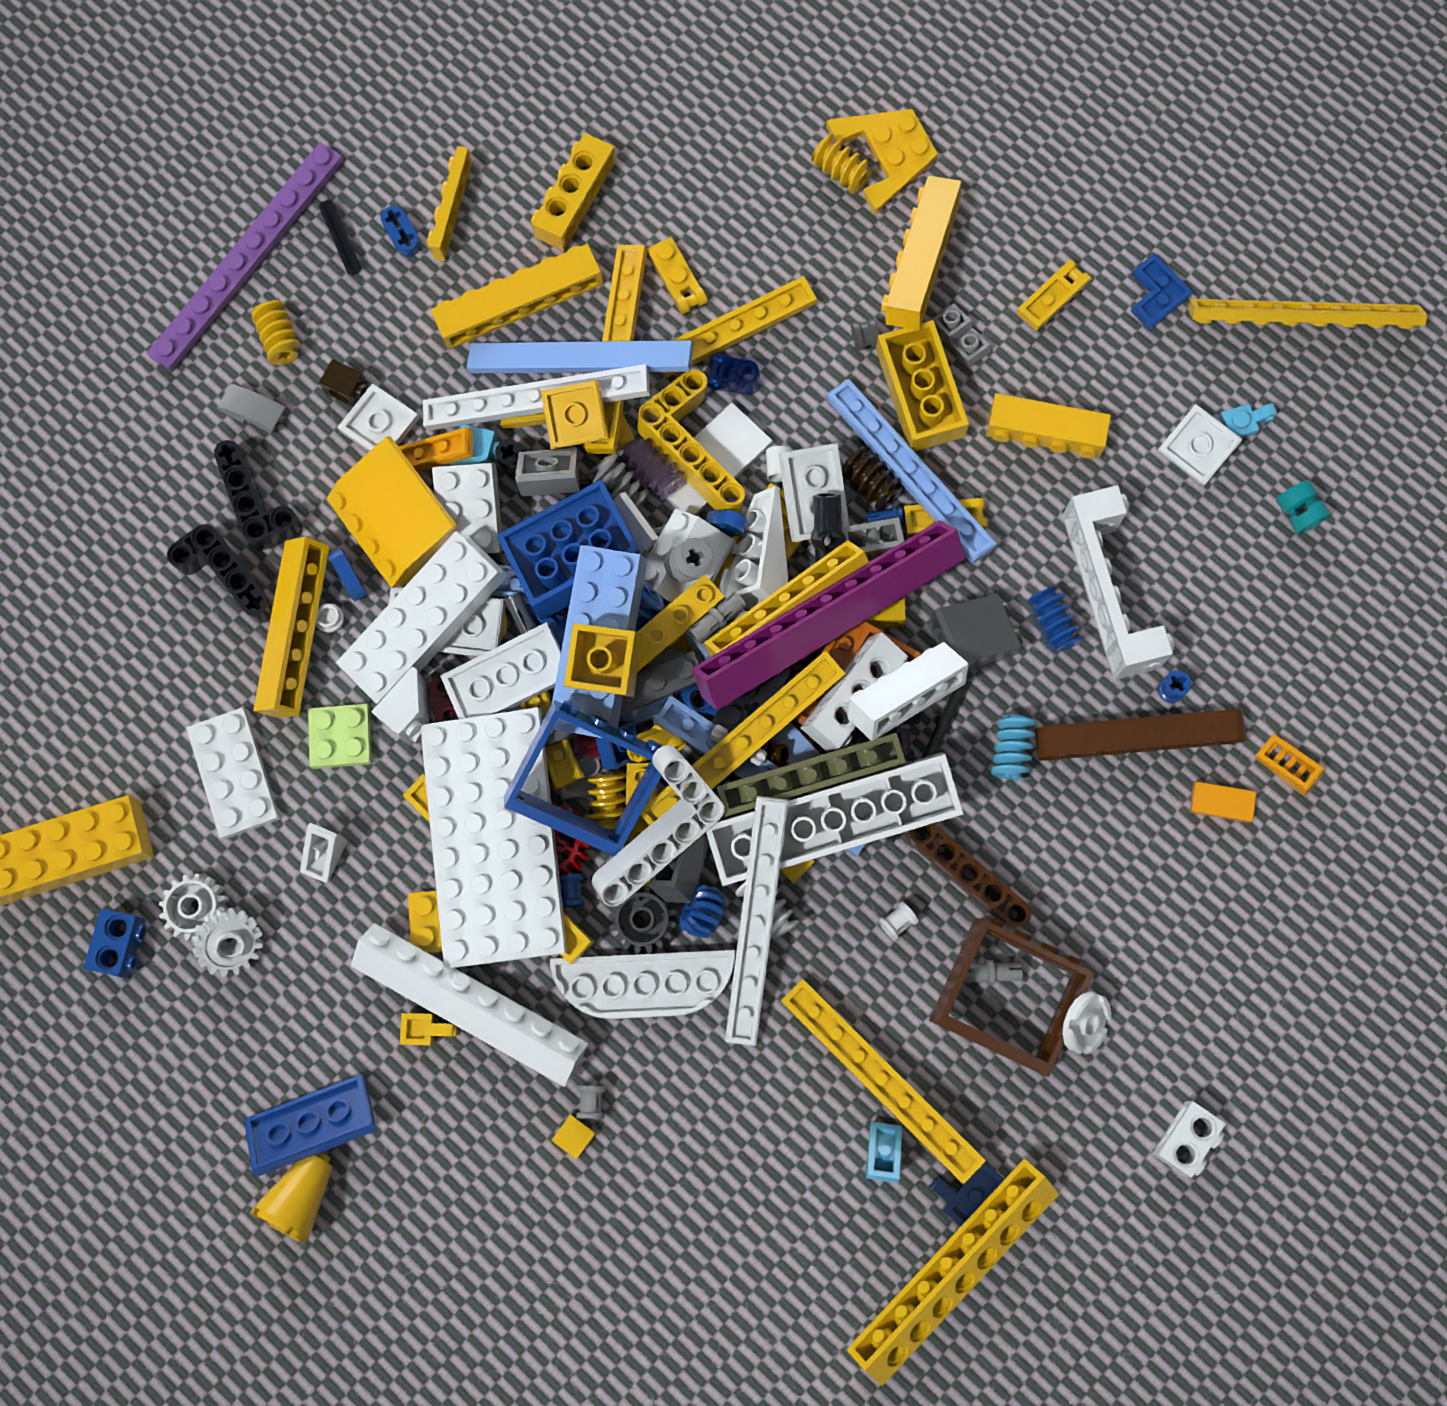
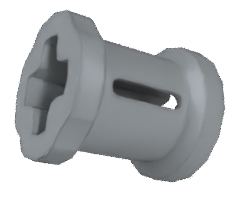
(591, 1102)

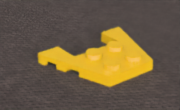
(896, 143)

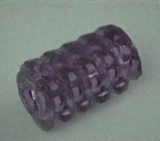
(652, 468)

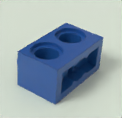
(106, 941)

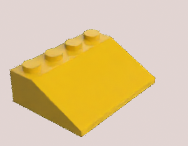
(391, 512)

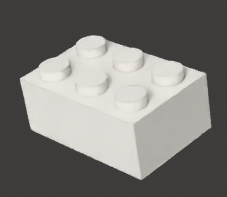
(472, 501)

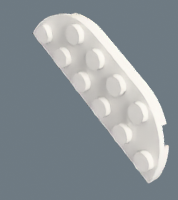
(644, 983)

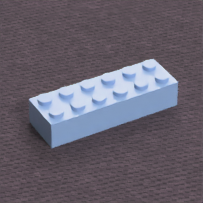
(603, 595)

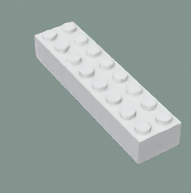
(845, 815)

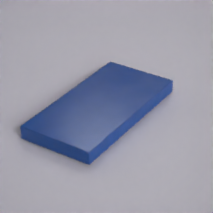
(309, 1125)

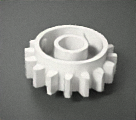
(180, 898)
(231, 956)

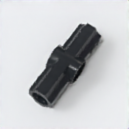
(826, 521)

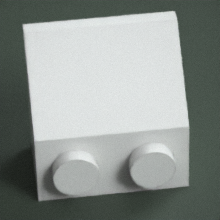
(406, 707)

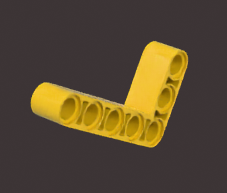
(685, 445)

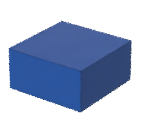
(611, 754)

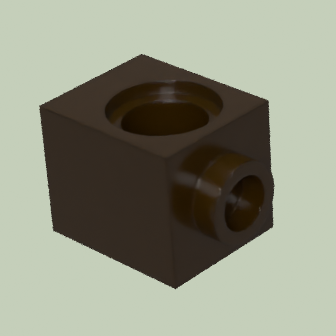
(343, 383)

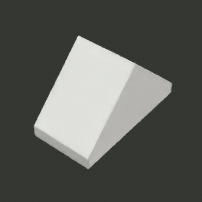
(321, 852)

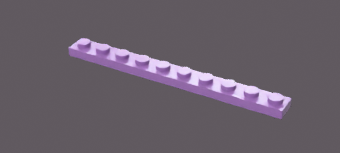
(245, 257)

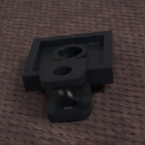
(735, 713)

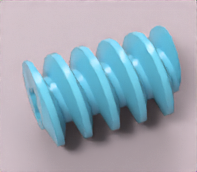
(1012, 747)

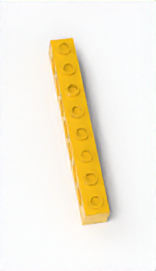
(952, 1272)

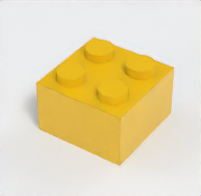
(603, 659)

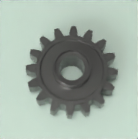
(648, 936)

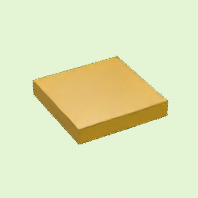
(575, 414)

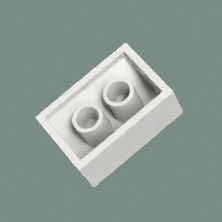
(677, 530)

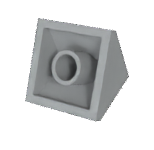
(548, 472)

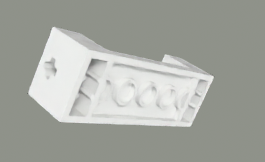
(1085, 521)

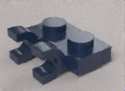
(968, 1196)

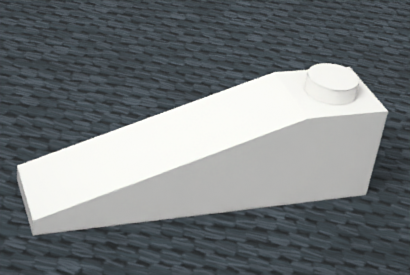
(761, 554)

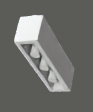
(907, 691)

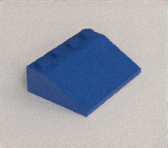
(548, 545)

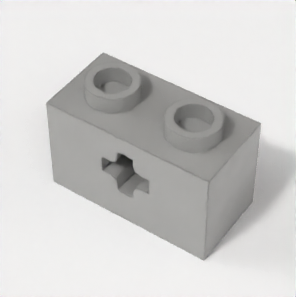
(875, 537)

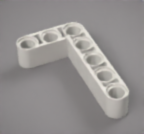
(664, 830)

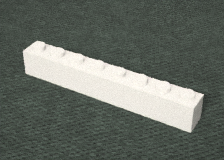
(469, 1004)

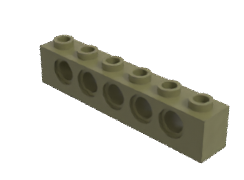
(812, 773)

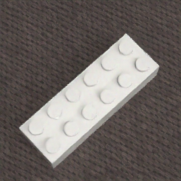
(422, 616)

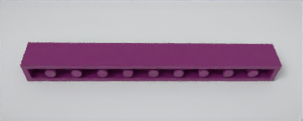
(827, 614)

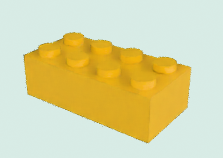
(922, 386)

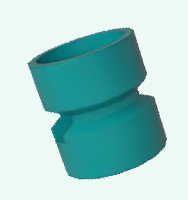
(1297, 498)

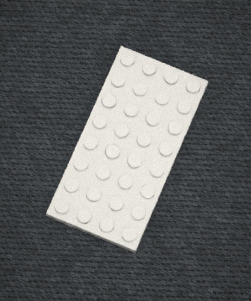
(490, 864)

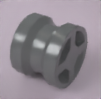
(864, 334)

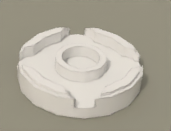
(1086, 1022)

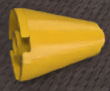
(296, 1198)

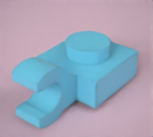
(1245, 421)

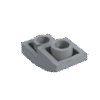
(960, 335)
(250, 406)

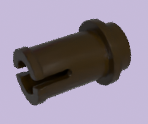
(777, 753)

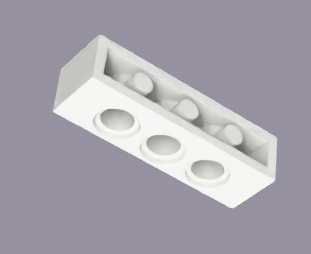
(822, 722)

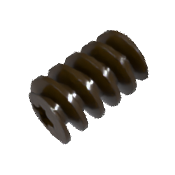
(870, 480)

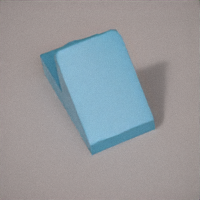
(884, 1152)

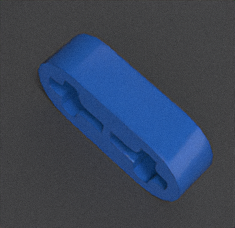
(396, 233)
(728, 522)
(347, 574)

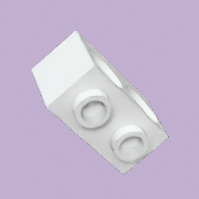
(1182, 1133)

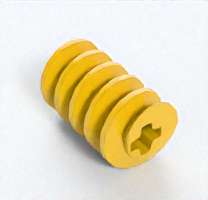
(840, 165)
(276, 332)
(607, 798)

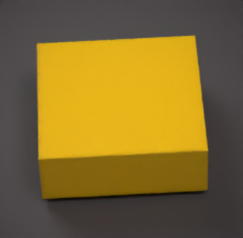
(573, 1136)

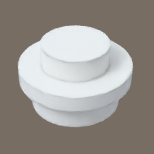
(329, 618)

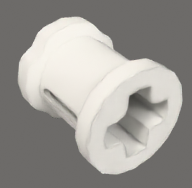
(898, 921)

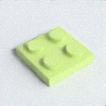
(339, 736)

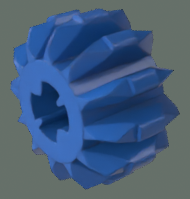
(704, 913)

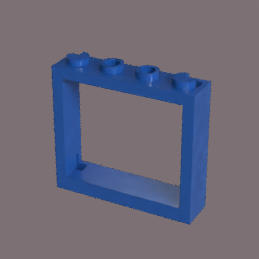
(567, 822)

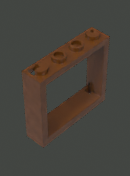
(1053, 1039)

